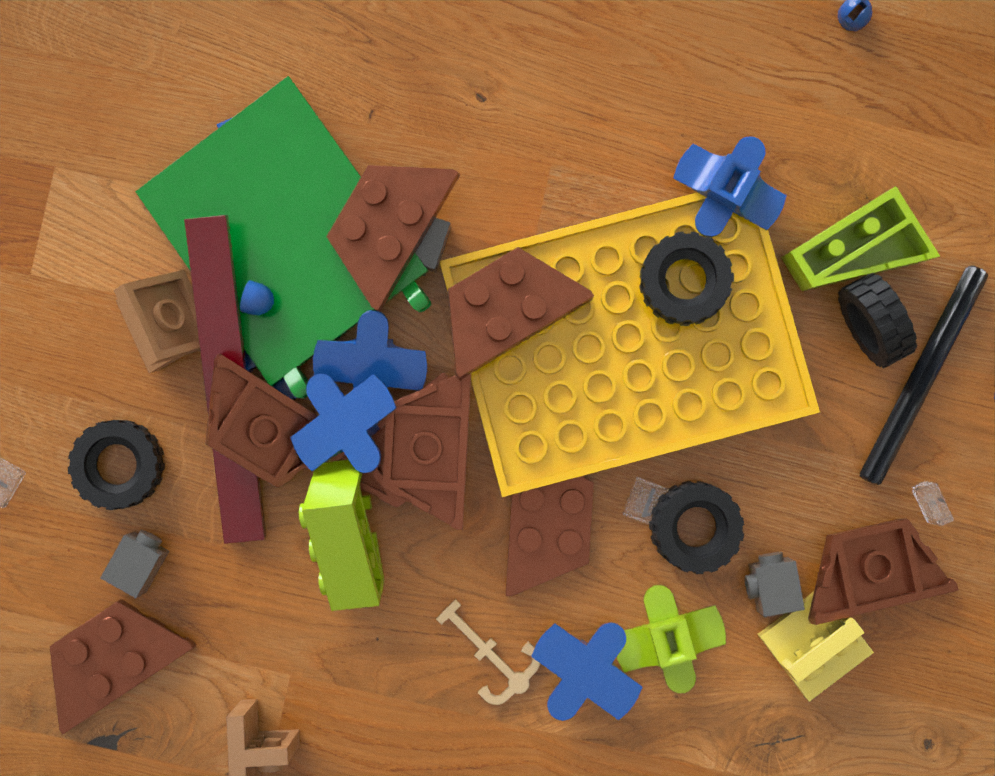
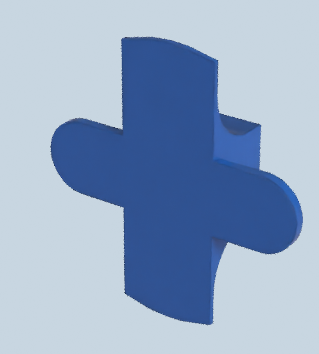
(730, 186)
(369, 355)
(343, 423)
(586, 671)

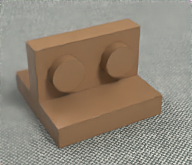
(160, 317)
(256, 750)

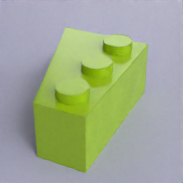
(868, 241)
(342, 537)

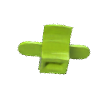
(671, 639)

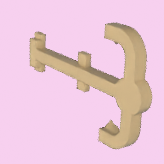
(517, 682)

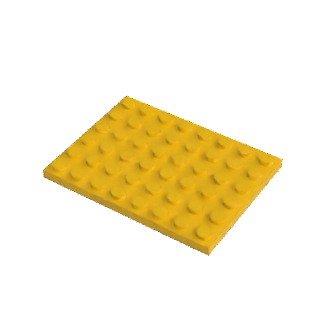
(619, 380)

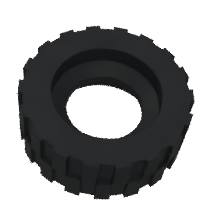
(708, 256)
(877, 320)
(85, 471)
(726, 536)

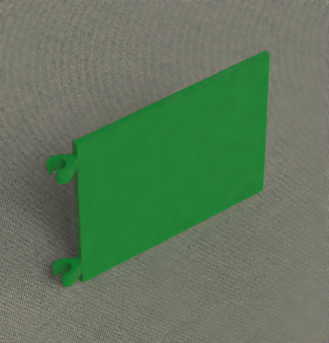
(282, 192)

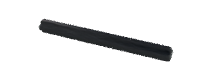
(924, 375)

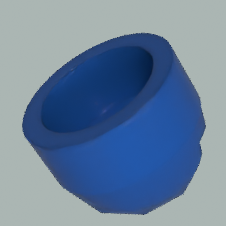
(861, 20)
(256, 299)

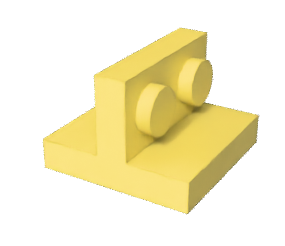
(815, 653)

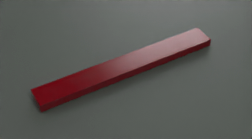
(222, 334)

